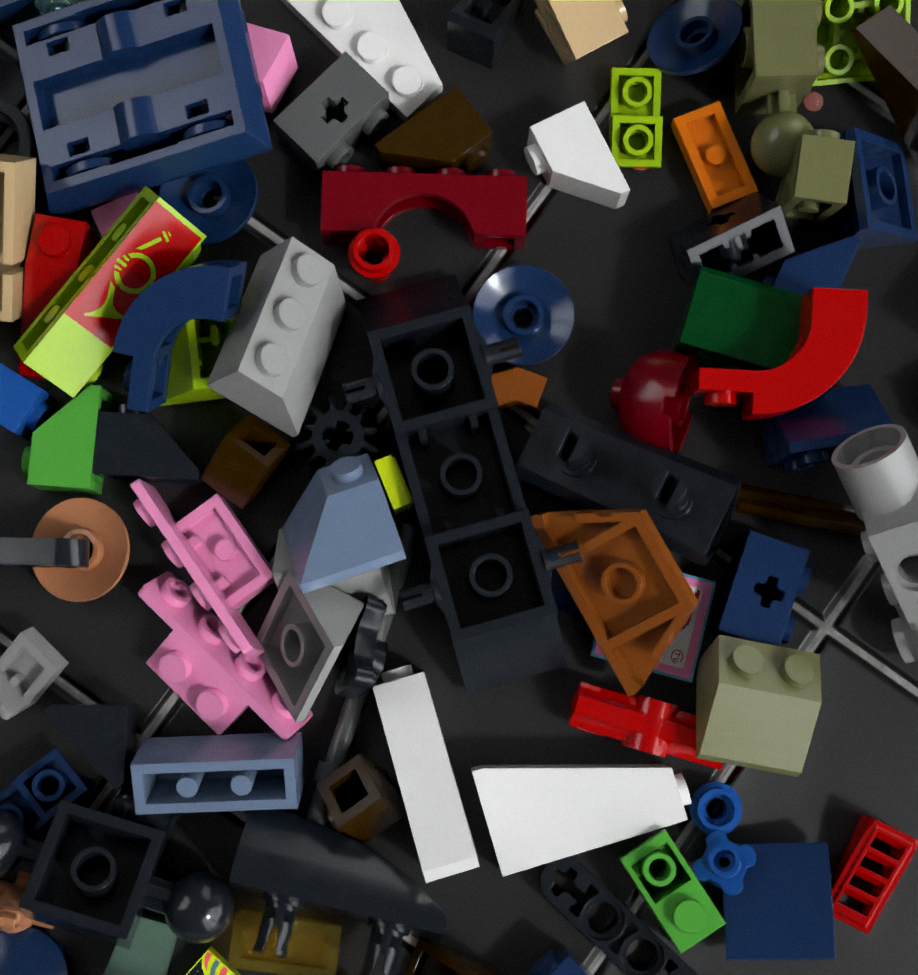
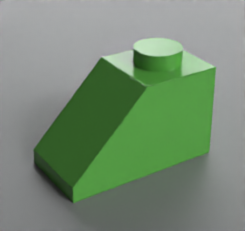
(65, 446)

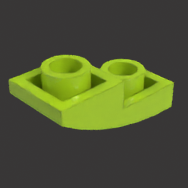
(635, 117)

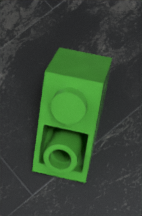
(672, 891)

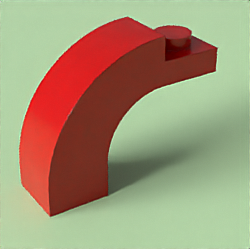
(826, 345)

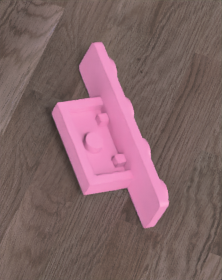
(216, 555)
(203, 667)

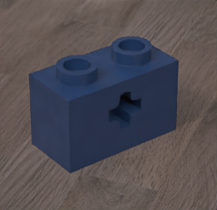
(753, 563)

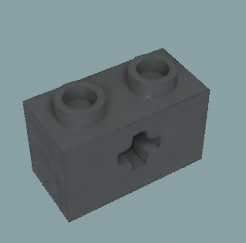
(337, 92)

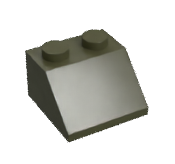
(756, 705)

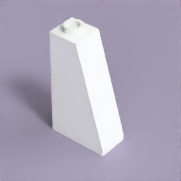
(425, 774)
(572, 808)

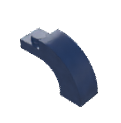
(159, 314)

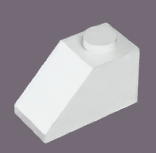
(576, 157)

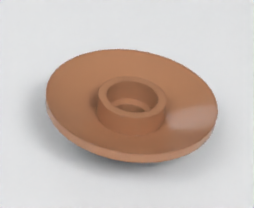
(101, 526)

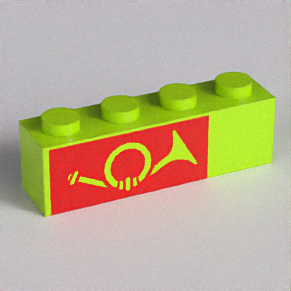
(83, 317)

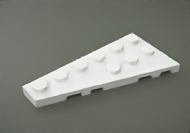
(381, 42)

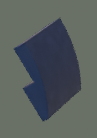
(782, 906)

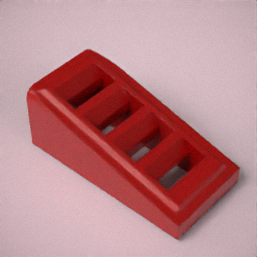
(884, 884)

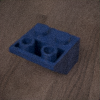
(817, 428)

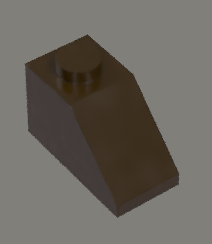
(438, 137)

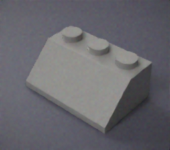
(281, 336)

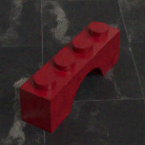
(486, 206)

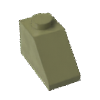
(817, 177)

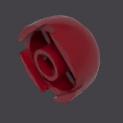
(656, 398)

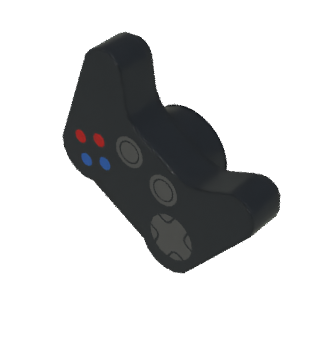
(363, 653)

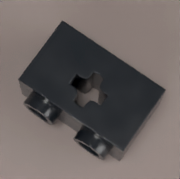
(732, 239)

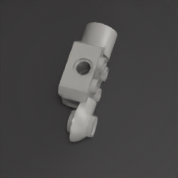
(882, 485)

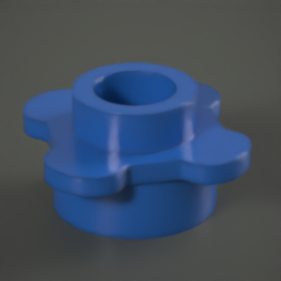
(726, 878)

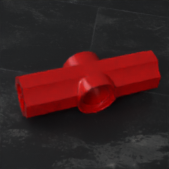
(637, 722)

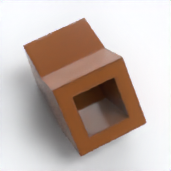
(518, 388)

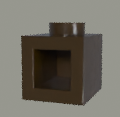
(245, 461)
(361, 799)

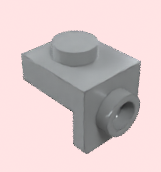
(27, 671)

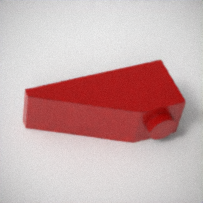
(52, 257)

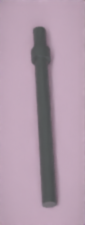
(353, 708)

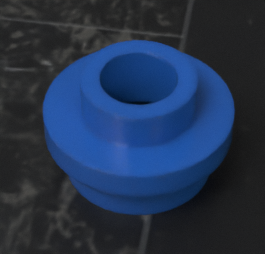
(731, 811)

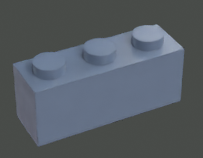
(218, 773)

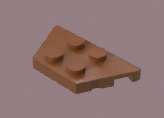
(623, 586)

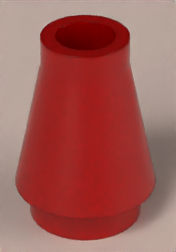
(370, 245)

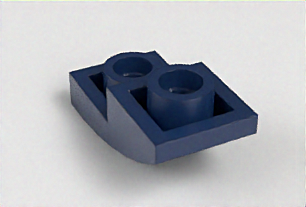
(39, 791)

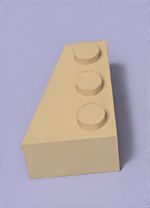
(581, 25)

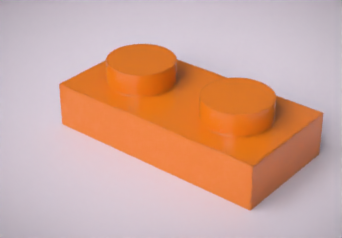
(713, 156)

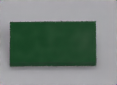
(738, 322)

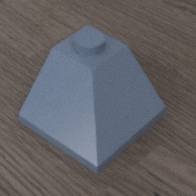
(341, 525)

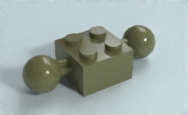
(774, 73)

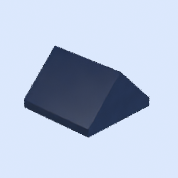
(878, 195)

